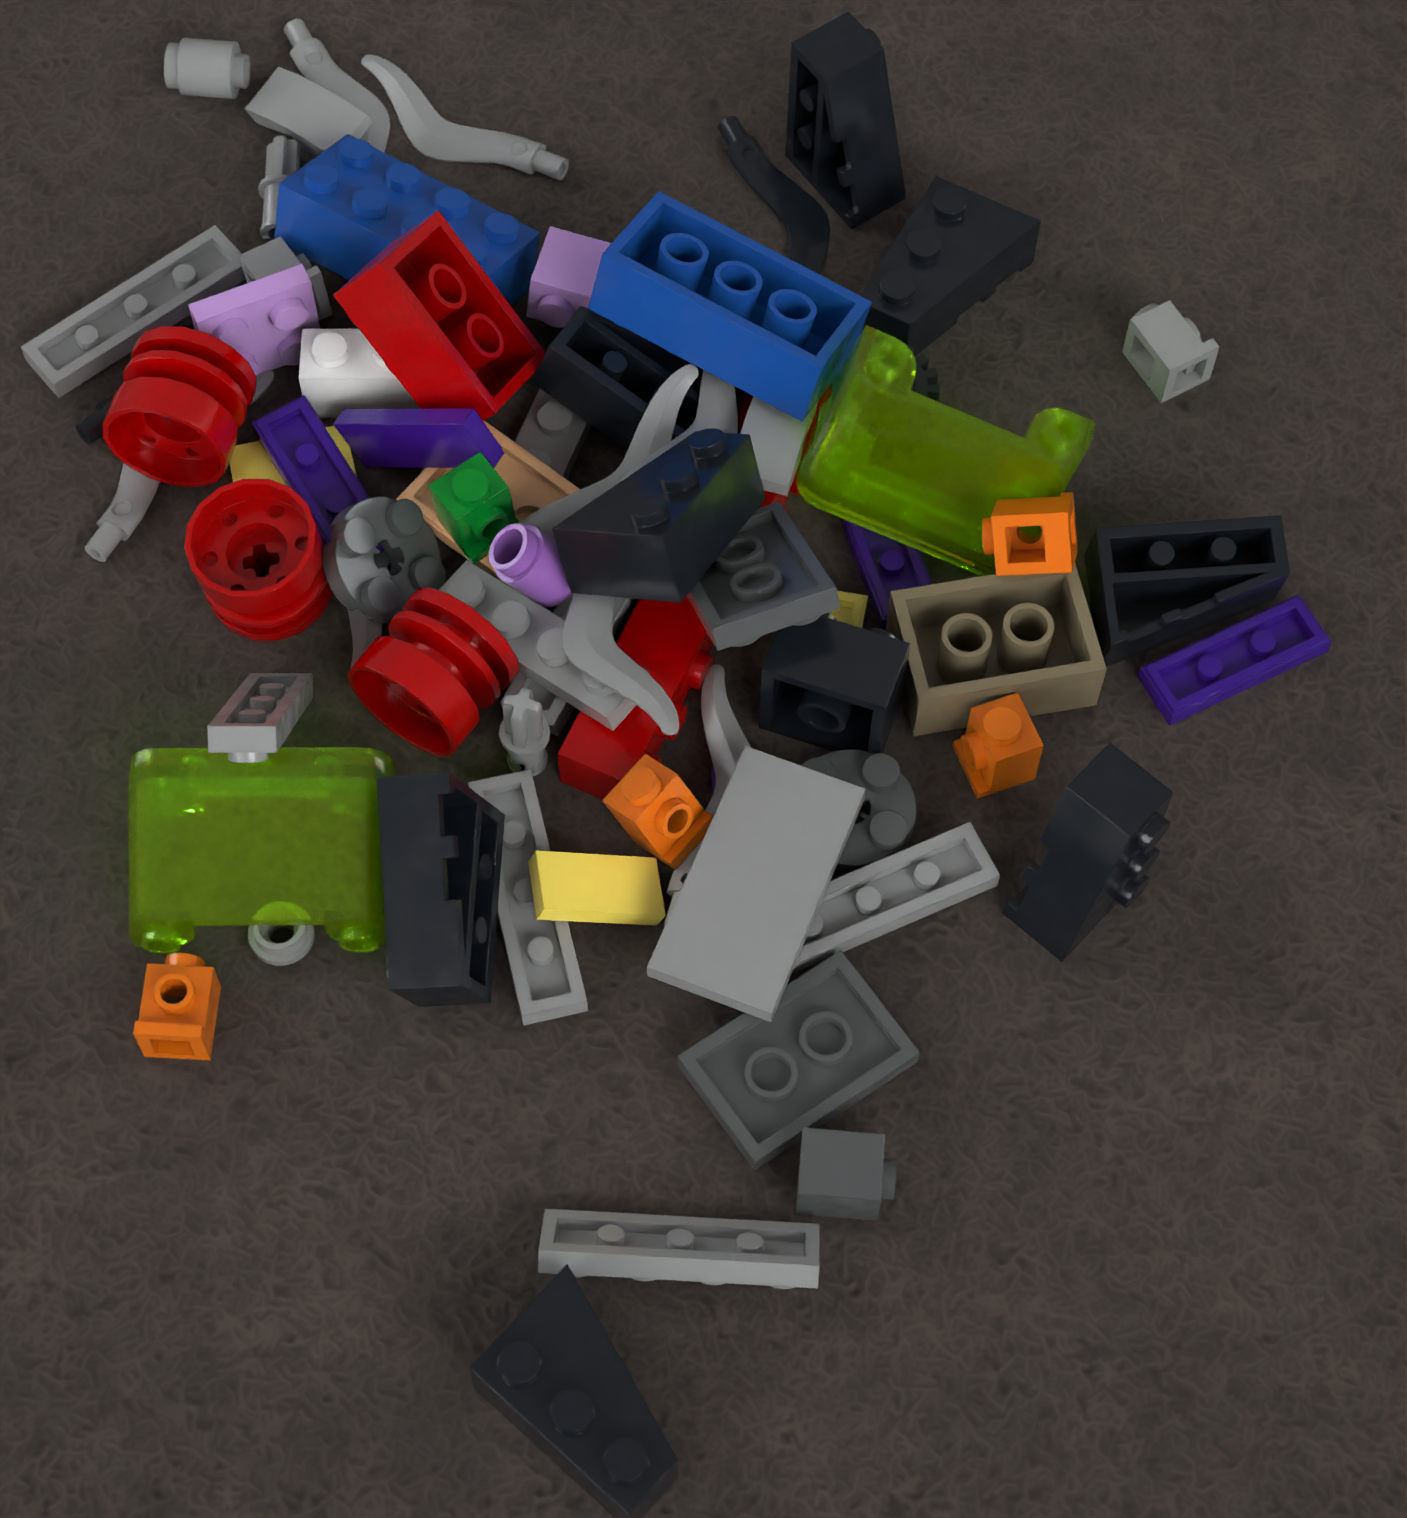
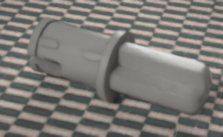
(281, 162)
(524, 732)

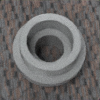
(280, 953)

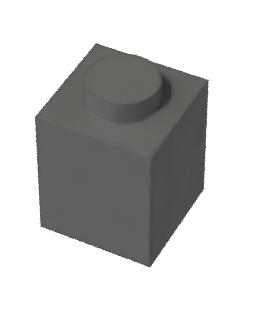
(843, 1174)

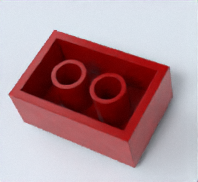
(441, 322)

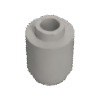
(206, 68)

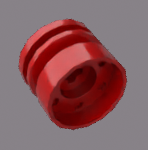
(180, 406)
(242, 535)
(434, 672)

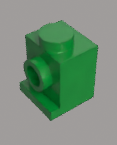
(473, 505)

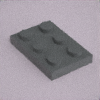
(762, 582)
(803, 1068)

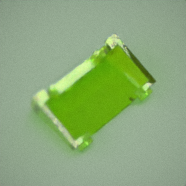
(923, 466)
(255, 843)

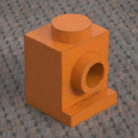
(1021, 554)
(999, 746)
(658, 811)
(181, 1028)

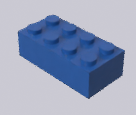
(360, 200)
(728, 305)

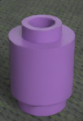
(530, 564)

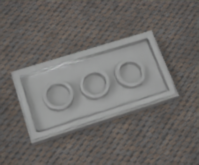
(756, 883)

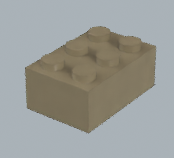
(993, 640)

